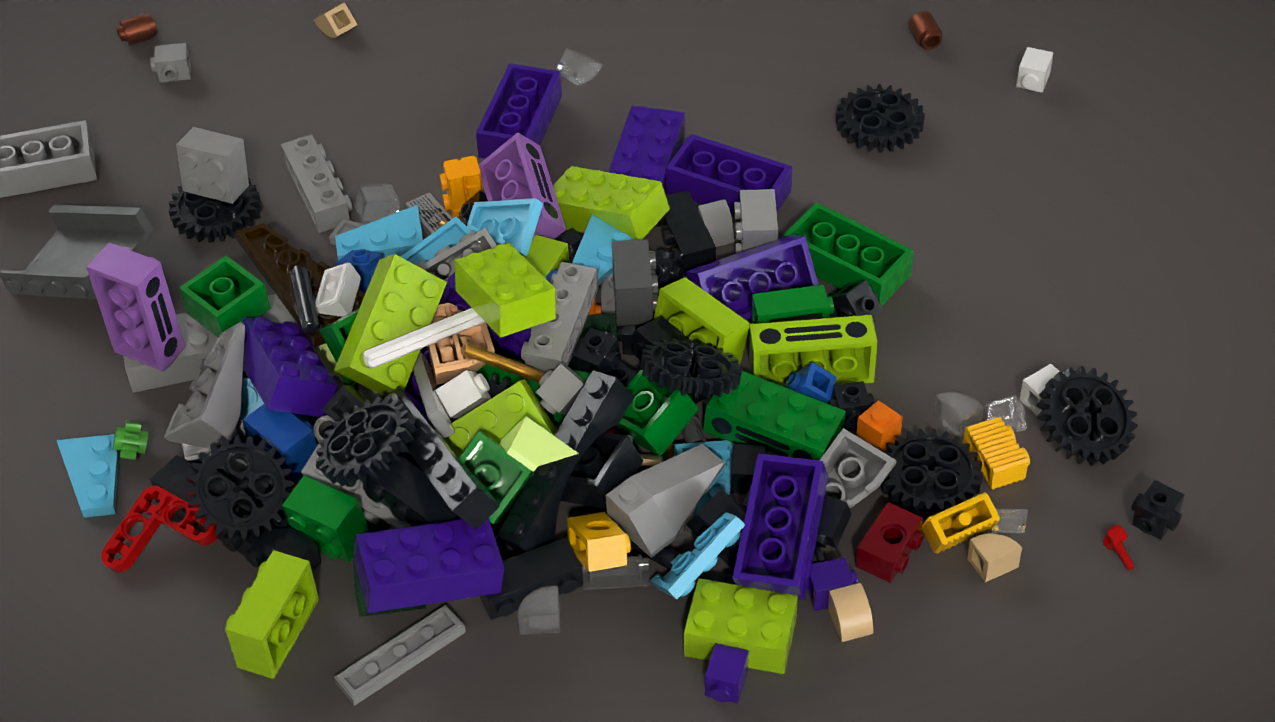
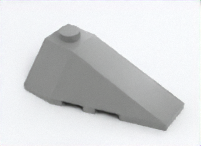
(216, 395)
(854, 468)
(662, 497)

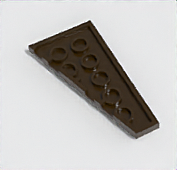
(275, 260)

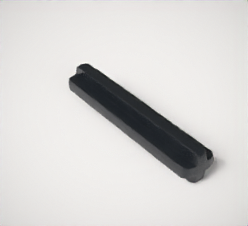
(304, 299)

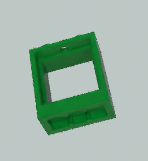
(791, 303)

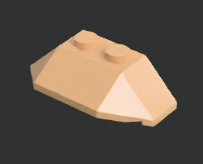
(446, 354)

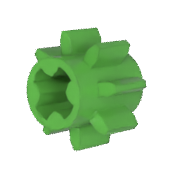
(130, 440)

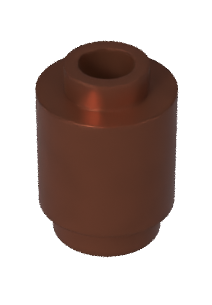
(136, 29)
(925, 30)

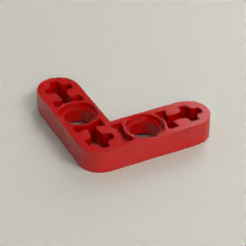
(159, 514)

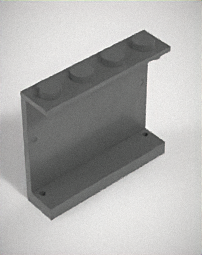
(80, 237)

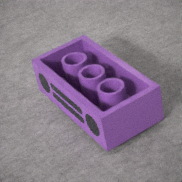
(521, 172)
(136, 306)

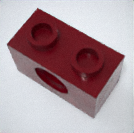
(889, 542)

